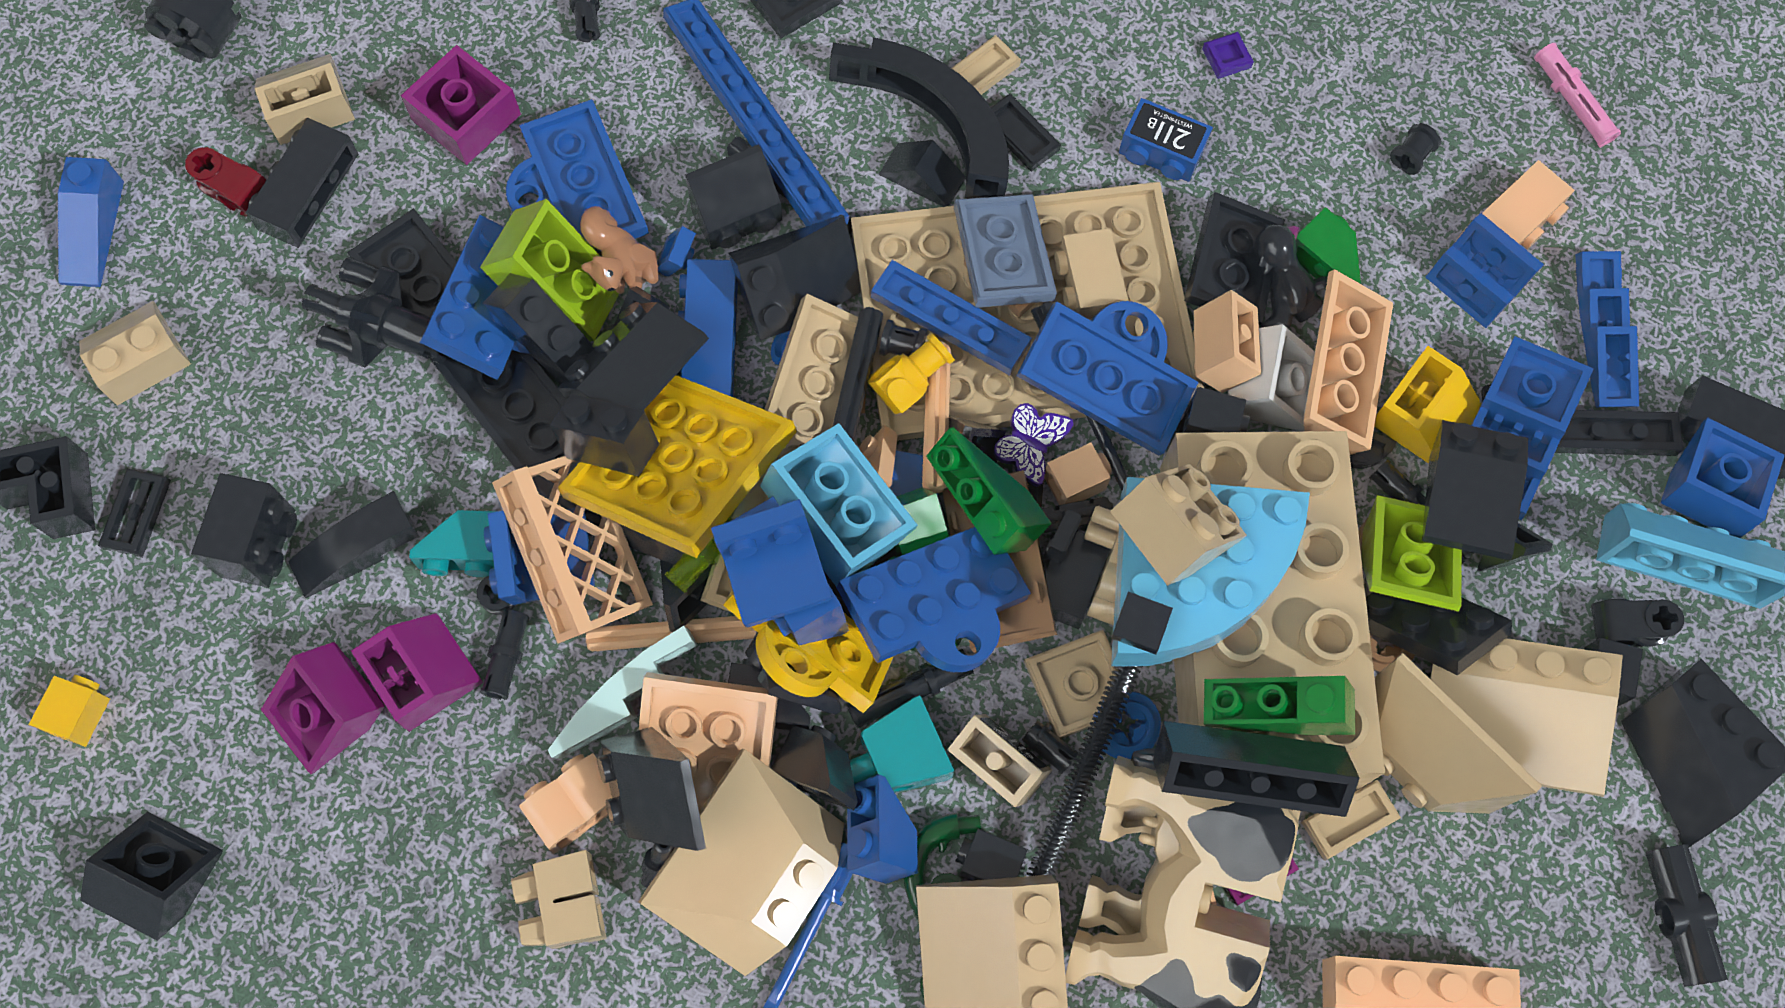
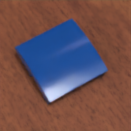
(1484, 270)

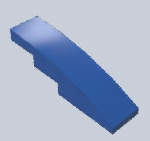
(1606, 329)

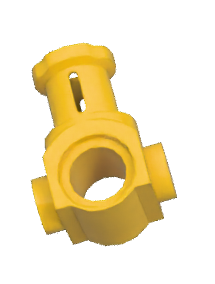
(904, 378)

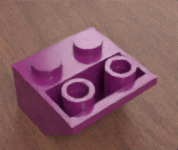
(416, 669)

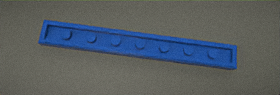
(753, 112)

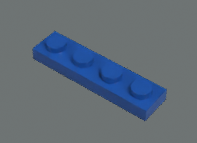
(951, 317)

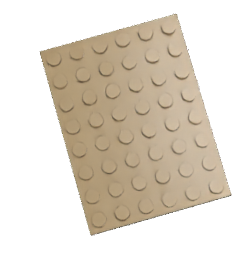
(932, 247)

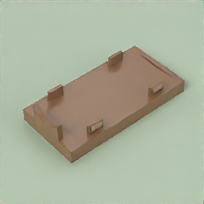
(1028, 619)

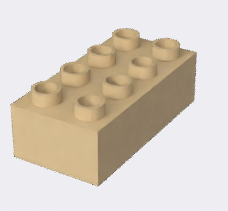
(1319, 609)

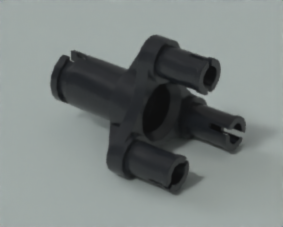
(371, 317)

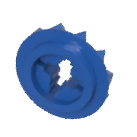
(1141, 733)

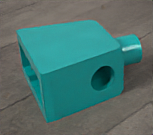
(903, 750)

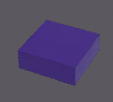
(1227, 55)

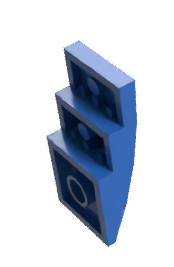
(1533, 399)

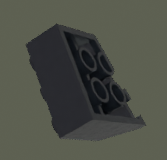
(1703, 750)

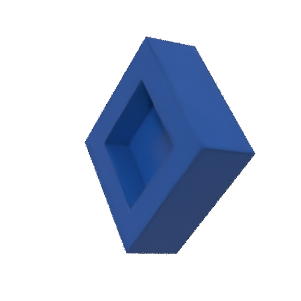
(676, 251)

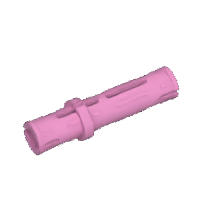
(1577, 95)

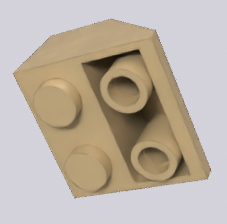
(302, 93)
(1178, 522)

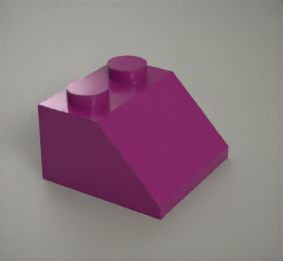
(321, 705)

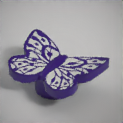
(1030, 441)

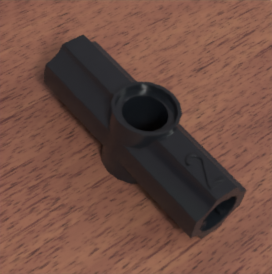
(1686, 915)

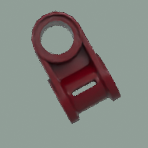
(224, 178)

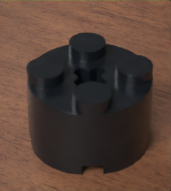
(193, 25)

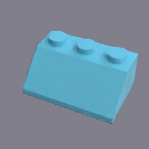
(844, 501)

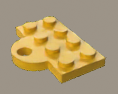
(836, 662)

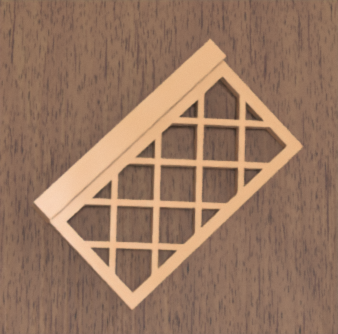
(548, 554)

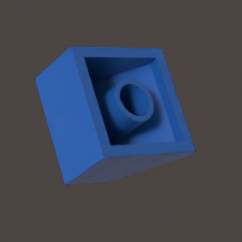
(1723, 479)

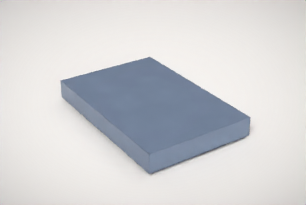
(1004, 250)

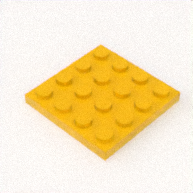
(699, 473)

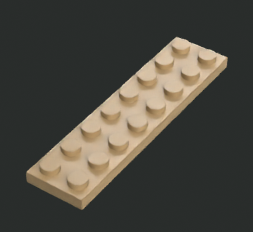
(802, 391)

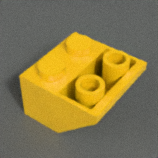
(1425, 396)

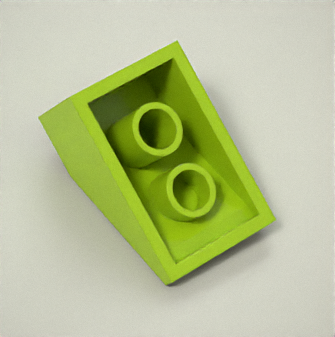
(551, 252)
(1402, 563)

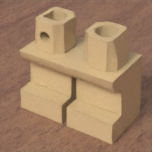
(561, 920)

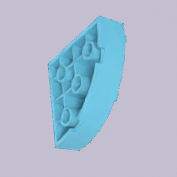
(1225, 590)

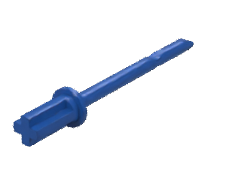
(831, 893)

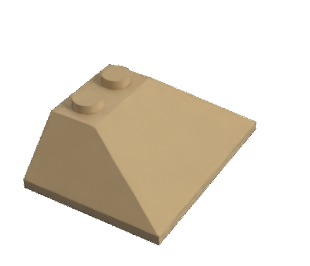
(1440, 750)
(760, 867)

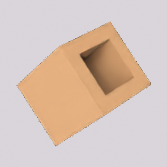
(1078, 474)

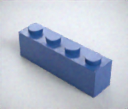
(712, 307)

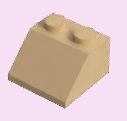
(132, 354)

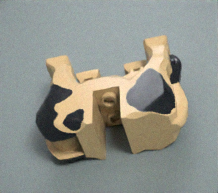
(1171, 936)

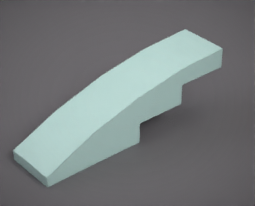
(611, 703)

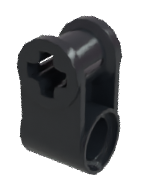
(1636, 621)

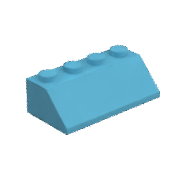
(1692, 555)

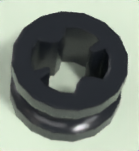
(487, 603)

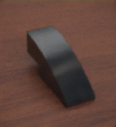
(353, 544)

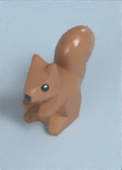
(622, 255)

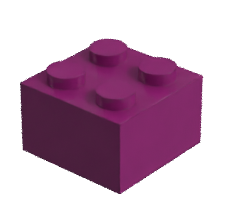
(461, 104)

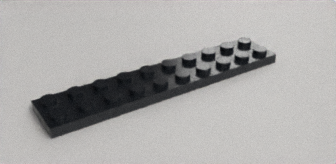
(510, 409)

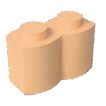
(568, 804)

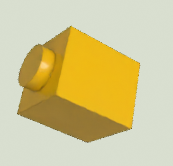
(70, 709)

